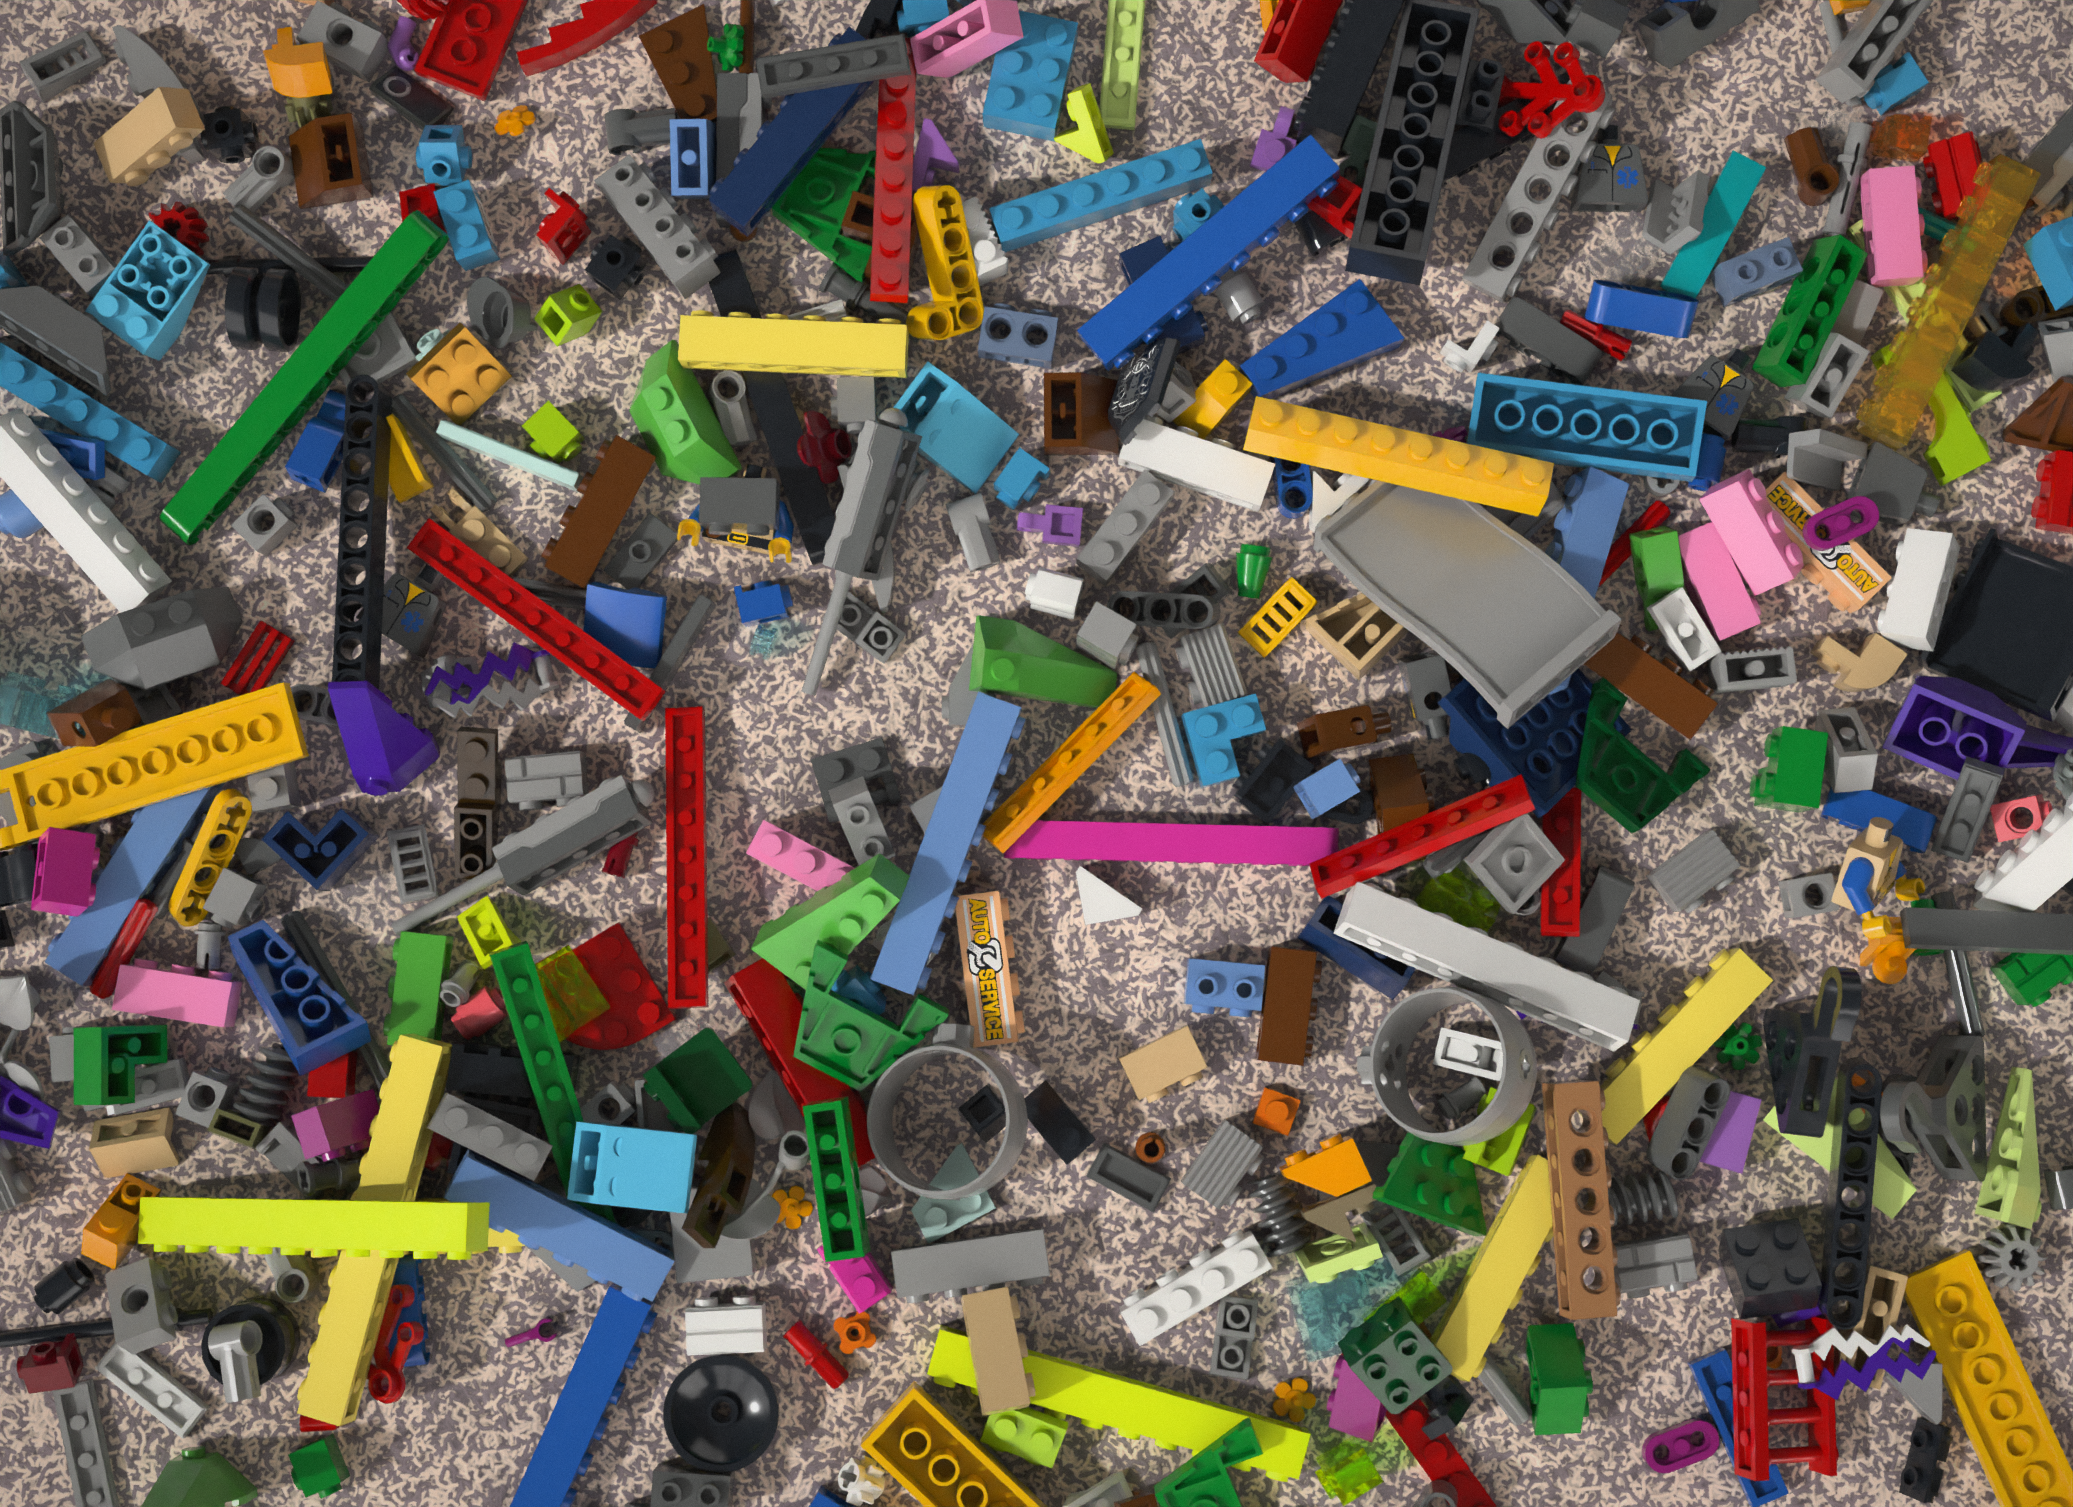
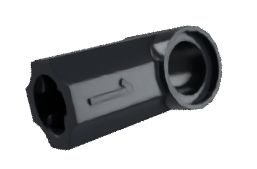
(1766, 435)

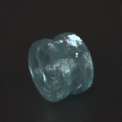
(763, 641)

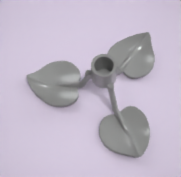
(17, 1011)
(776, 1114)

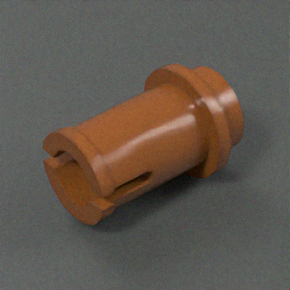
(1145, 1139)

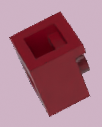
(51, 1365)

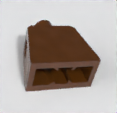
(100, 711)
(1332, 731)

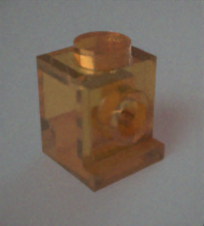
(1901, 137)

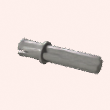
(1504, 1392)

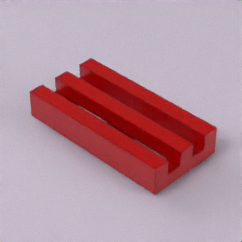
(246, 652)

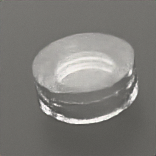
(1836, 121)

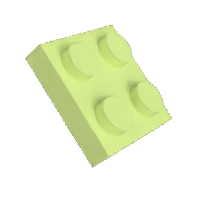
(1332, 1254)

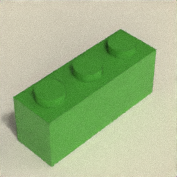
(416, 987)

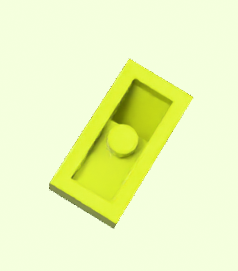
(1090, 135)
(486, 930)

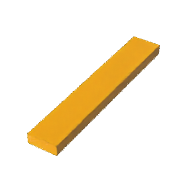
(1069, 761)

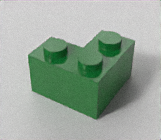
(1793, 770)
(108, 1058)
(1557, 1379)

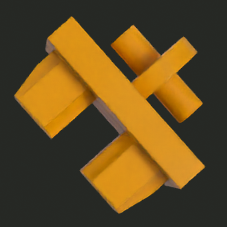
(1888, 954)

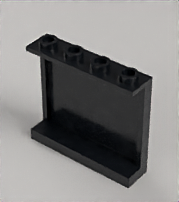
(2009, 627)

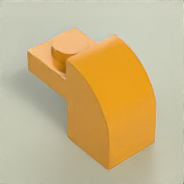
(298, 68)

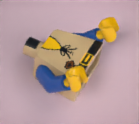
(775, 543)
(1870, 873)

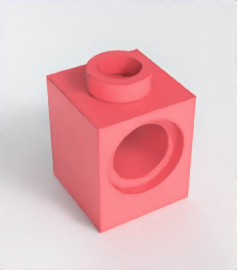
(2004, 816)

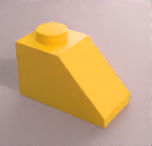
(1215, 400)

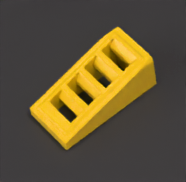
(1300, 594)

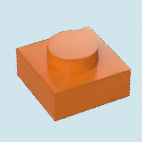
(1276, 1111)

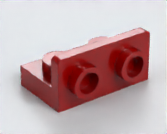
(564, 229)

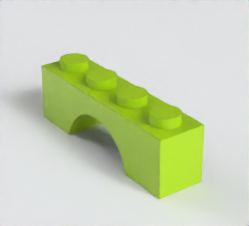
(1955, 444)

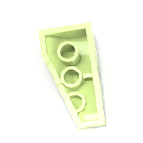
(2013, 1175)
(1891, 1184)

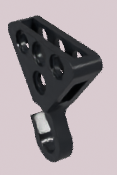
(1811, 1043)

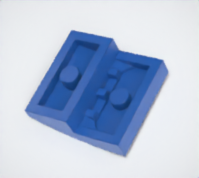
(627, 622)

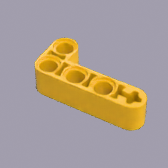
(938, 214)

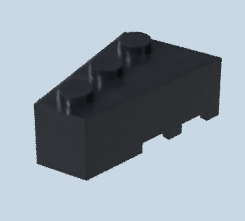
(495, 1070)

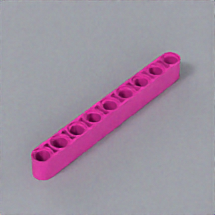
(1174, 843)

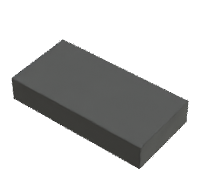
(1128, 1177)

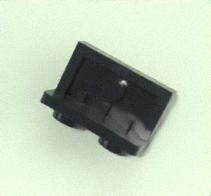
(1272, 780)

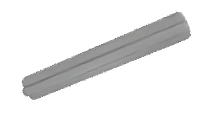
(1165, 715)

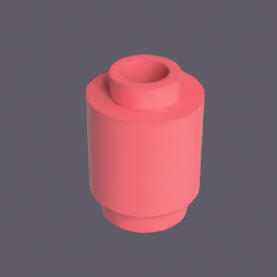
(480, 1013)

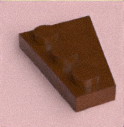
(685, 64)

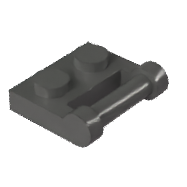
(845, 765)

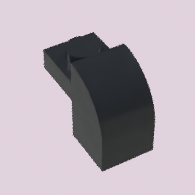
(1996, 364)

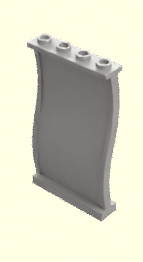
(1468, 591)

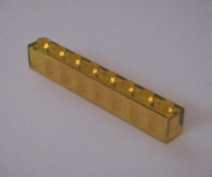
(1947, 301)

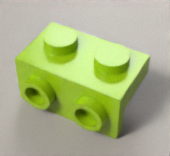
(1502, 1151)
(1025, 1434)

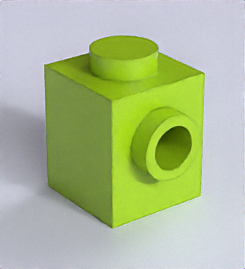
(568, 314)
(553, 434)

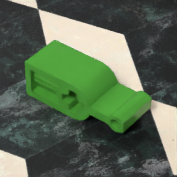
(1656, 566)

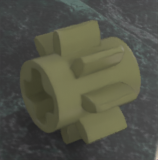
(308, 108)

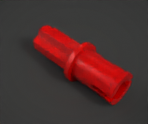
(1597, 334)
(816, 1355)

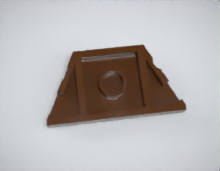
(2047, 421)

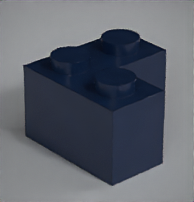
(324, 854)

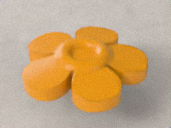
(514, 121)
(791, 1207)
(1293, 1399)

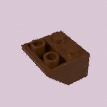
(330, 161)
(1078, 414)

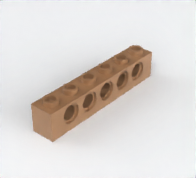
(1565, 1182)

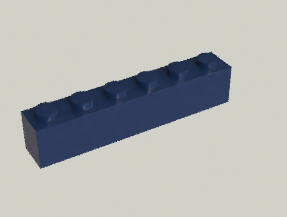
(783, 149)

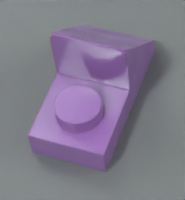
(931, 152)

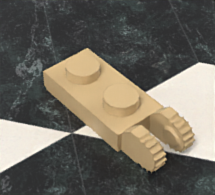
(482, 535)

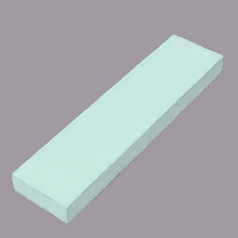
(509, 455)

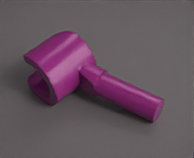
(530, 1334)

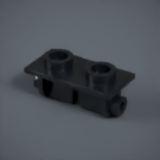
(1921, 1476)

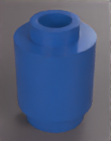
(1709, 463)

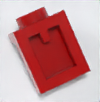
(424, 200)

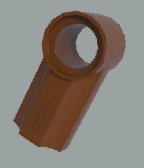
(1811, 163)

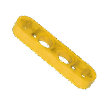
(203, 856)

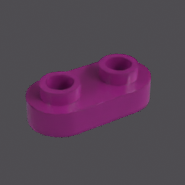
(1839, 524)
(1679, 1445)

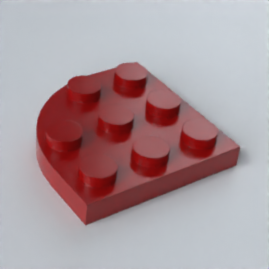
(628, 987)

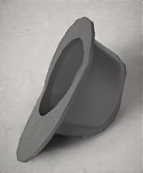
(498, 313)

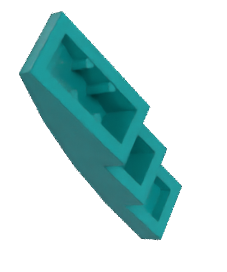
(1721, 214)

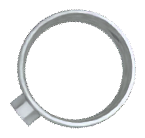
(946, 1040)
(1381, 1066)

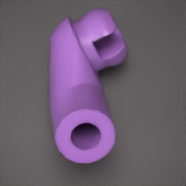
(400, 45)

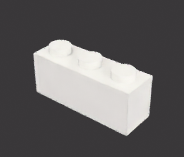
(1919, 589)

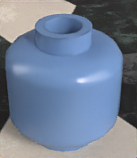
(16, 516)

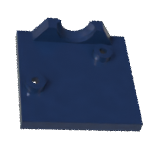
(1539, 745)

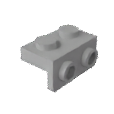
(1676, 213)

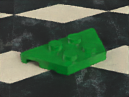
(1434, 1184)

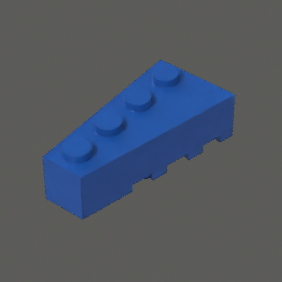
(1327, 341)
(300, 1006)

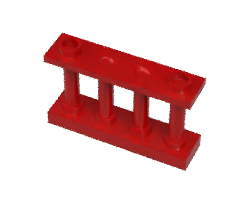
(1750, 1401)

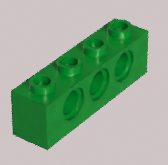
(1809, 311)
(836, 1179)

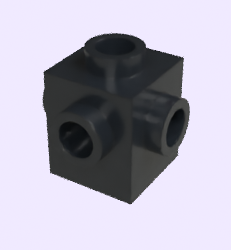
(229, 134)
(616, 265)

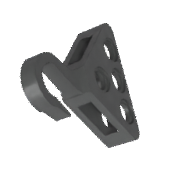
(1943, 1109)

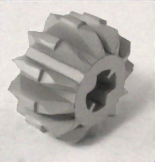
(2000, 1255)

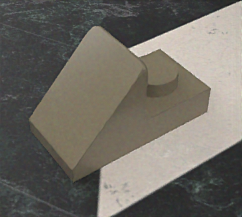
(1331, 1211)

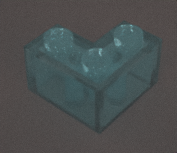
(27, 701)
(1316, 1308)

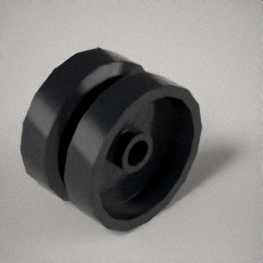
(262, 309)
(278, 1331)

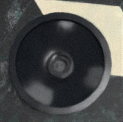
(705, 1435)

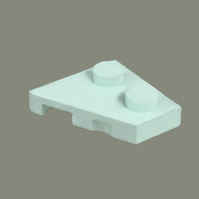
(943, 1216)

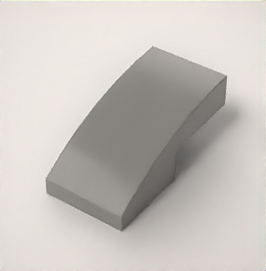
(1857, 311)

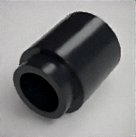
(63, 1286)

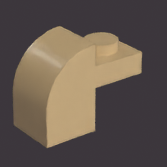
(1866, 669)

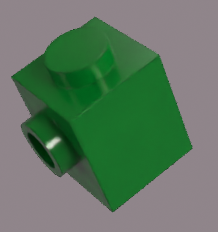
(319, 1467)

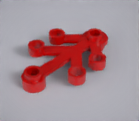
(1583, 95)
(386, 1377)

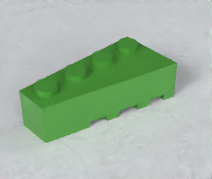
(834, 915)

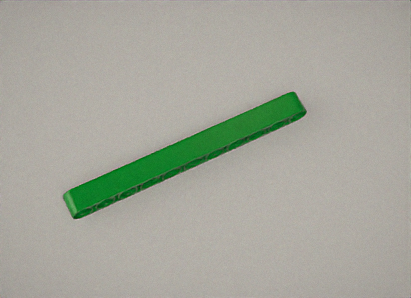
(304, 377)

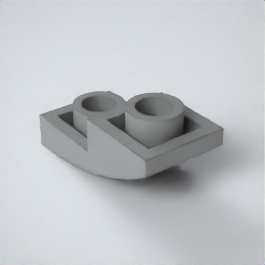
(868, 629)
(1233, 1337)

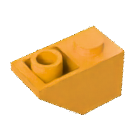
(1330, 1169)
(116, 1223)

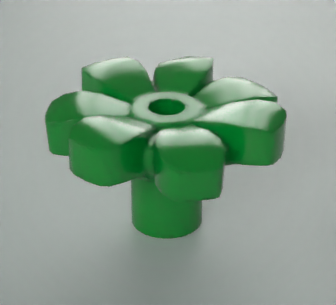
(728, 46)
(1729, 1048)

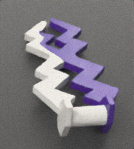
(1876, 1359)

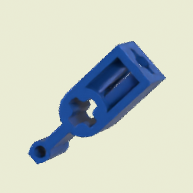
(320, 445)

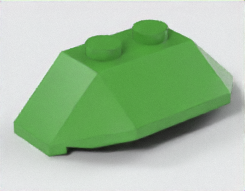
(680, 421)

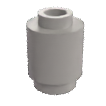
(1239, 297)

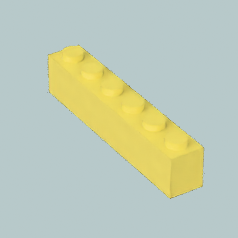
(793, 345)
(1679, 1039)
(1497, 1272)

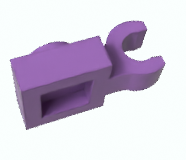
(1275, 144)
(1059, 524)

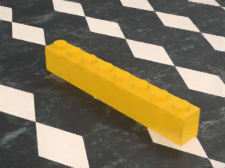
(1398, 456)

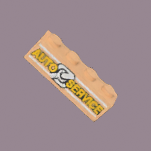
(1843, 571)
(987, 970)

